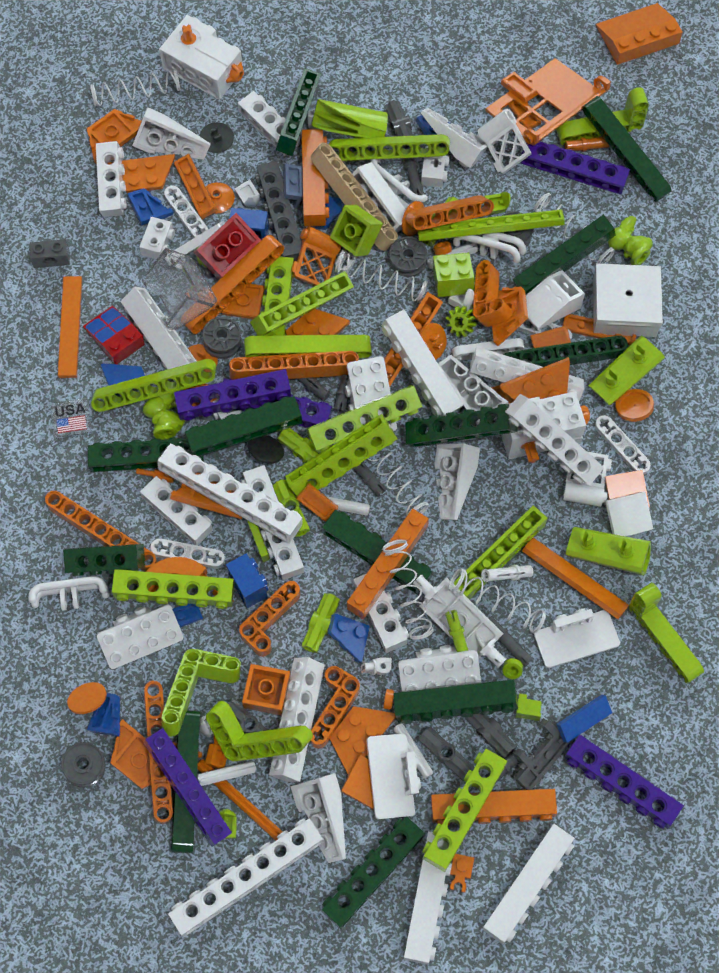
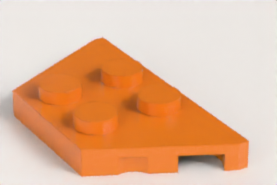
(111, 128)
(146, 172)
(516, 300)
(318, 323)
(541, 383)
(190, 496)
(353, 731)
(132, 756)

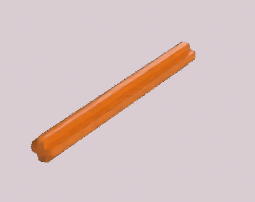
(243, 803)

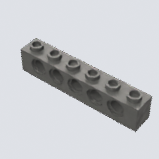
(271, 173)

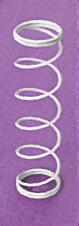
(175, 77)
(543, 198)
(342, 257)
(413, 500)
(398, 550)
(493, 609)

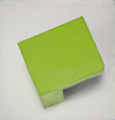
(528, 708)

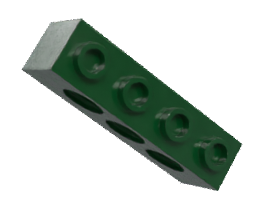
(75, 557)

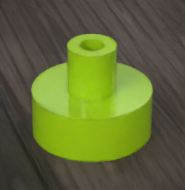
(512, 668)

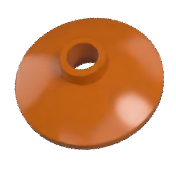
(226, 196)
(407, 229)

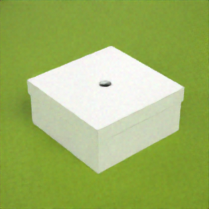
(627, 300)

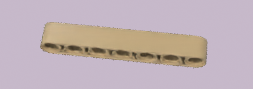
(351, 191)

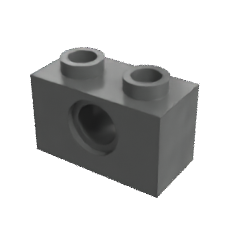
(49, 253)

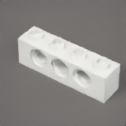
(249, 109)
(104, 153)
(195, 533)
(388, 640)

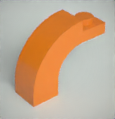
(177, 565)

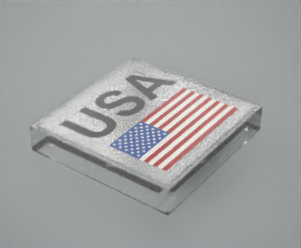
(71, 418)

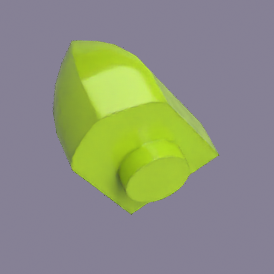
(500, 201)
(231, 820)

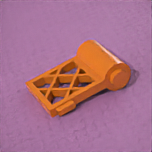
(317, 243)

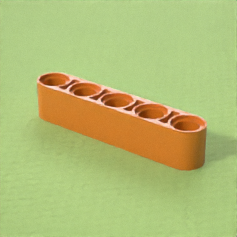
(441, 212)

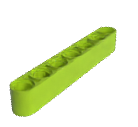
(395, 142)
(306, 344)
(146, 391)

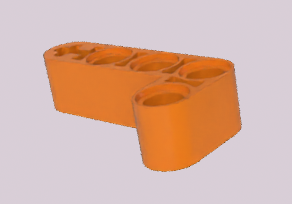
(487, 306)
(273, 615)
(331, 710)

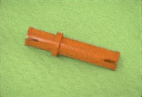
(586, 144)

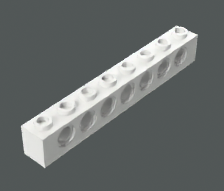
(234, 501)
(187, 924)

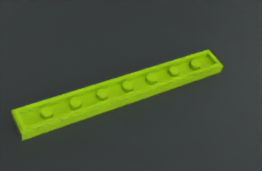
(494, 225)

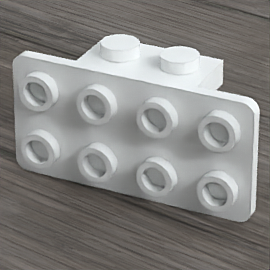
(367, 383)
(139, 635)
(576, 637)
(439, 669)
(392, 776)

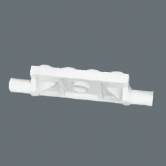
(479, 630)

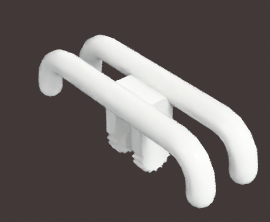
(397, 186)
(492, 240)
(65, 586)

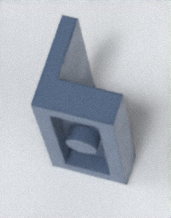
(293, 183)

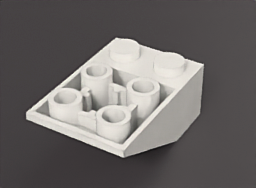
(553, 300)

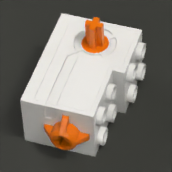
(202, 57)
(564, 411)

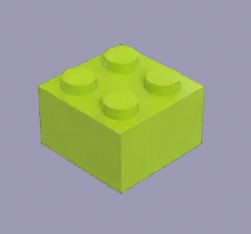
(356, 230)
(453, 274)

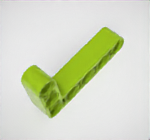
(631, 118)
(660, 630)
(195, 664)
(253, 745)

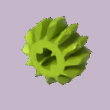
(455, 321)

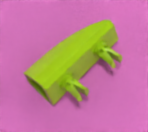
(349, 120)
(627, 370)
(610, 550)

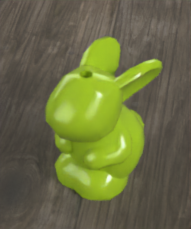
(636, 246)
(165, 422)

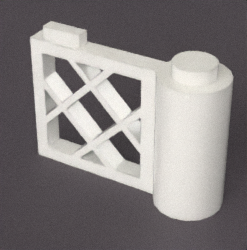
(494, 131)
(584, 493)

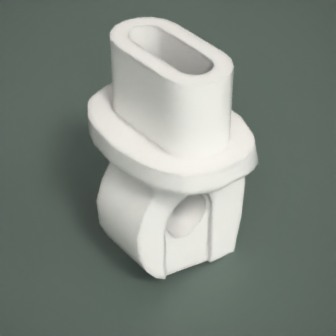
(374, 666)

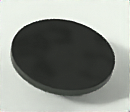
(219, 136)
(266, 449)

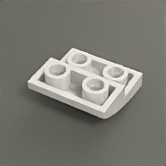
(629, 514)

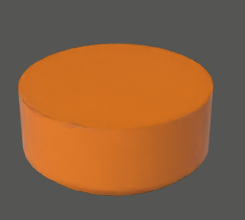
(442, 248)
(388, 699)

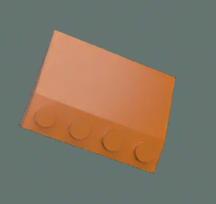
(640, 33)

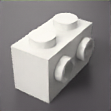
(156, 237)

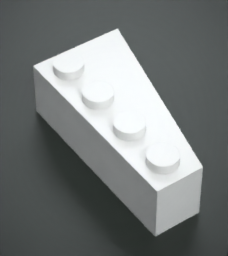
(381, 194)
(469, 387)

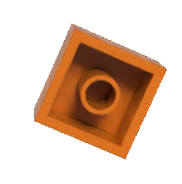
(266, 689)

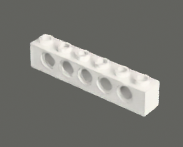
(507, 368)
(518, 413)
(286, 568)
(297, 711)

